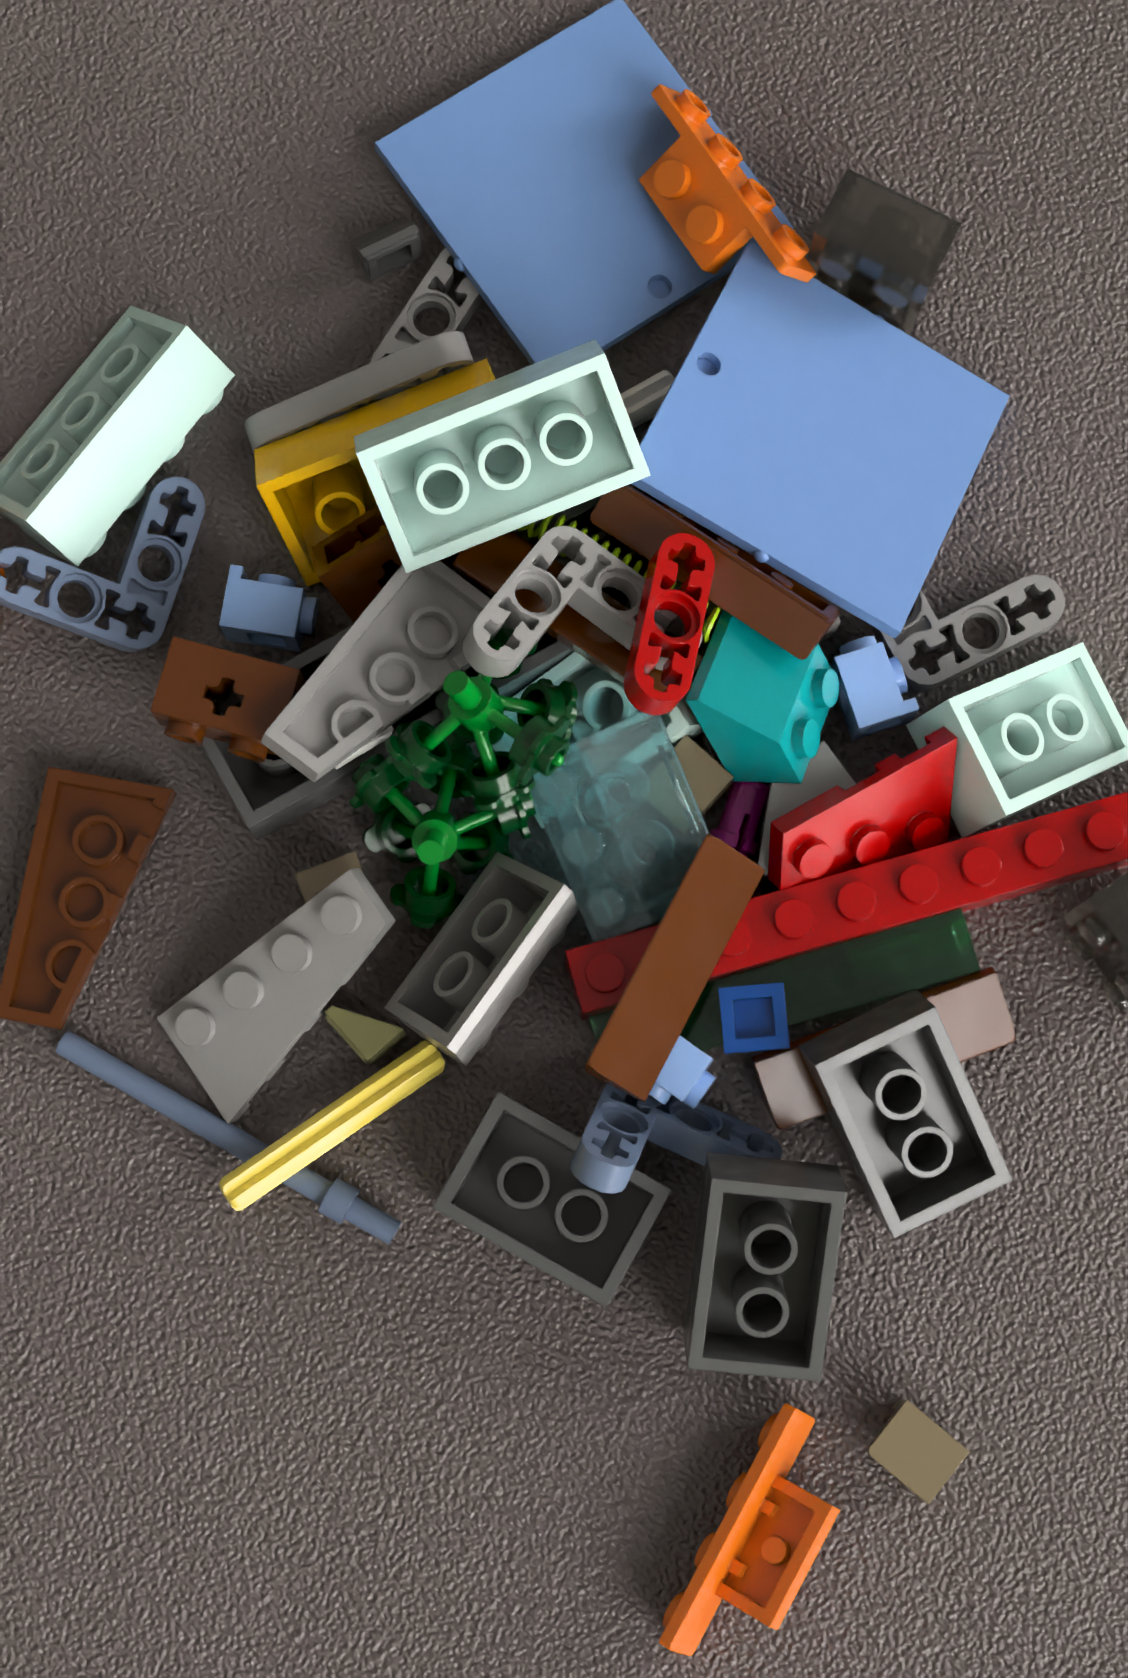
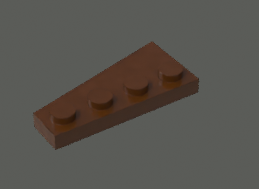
(76, 878)

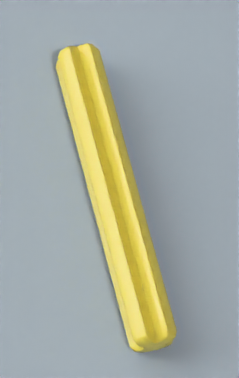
(331, 1125)

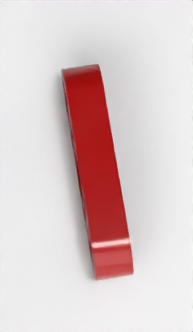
(650, 643)

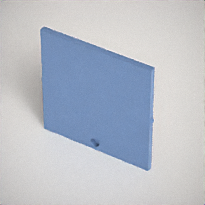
(543, 192)
(819, 440)

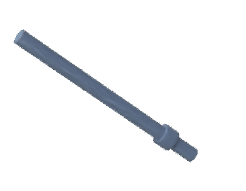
(336, 1199)

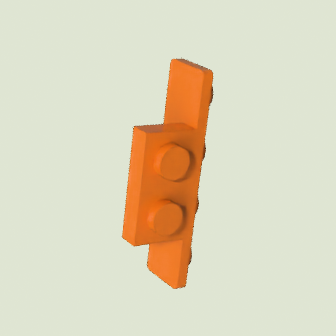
(711, 198)
(760, 1545)

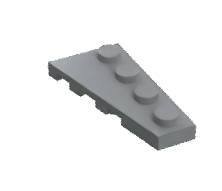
(379, 669)
(265, 998)

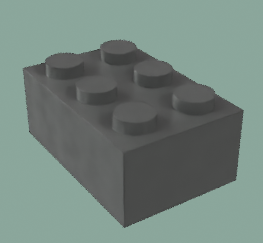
(905, 1112)
(523, 1197)
(764, 1266)

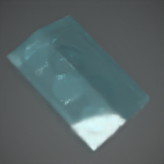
(621, 822)

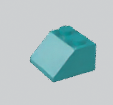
(761, 703)

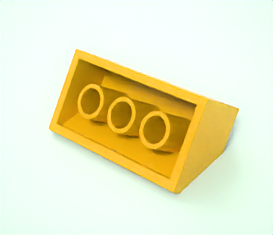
(315, 476)

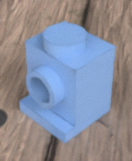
(267, 611)
(871, 688)
(684, 1075)

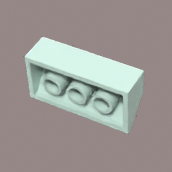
(109, 432)
(501, 456)

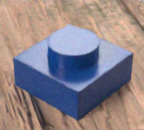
(754, 1018)

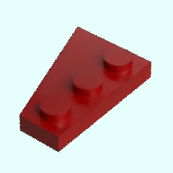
(878, 819)

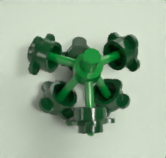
(475, 714)
(433, 834)

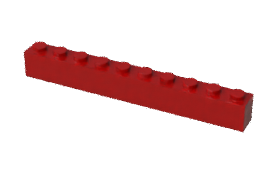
(884, 896)

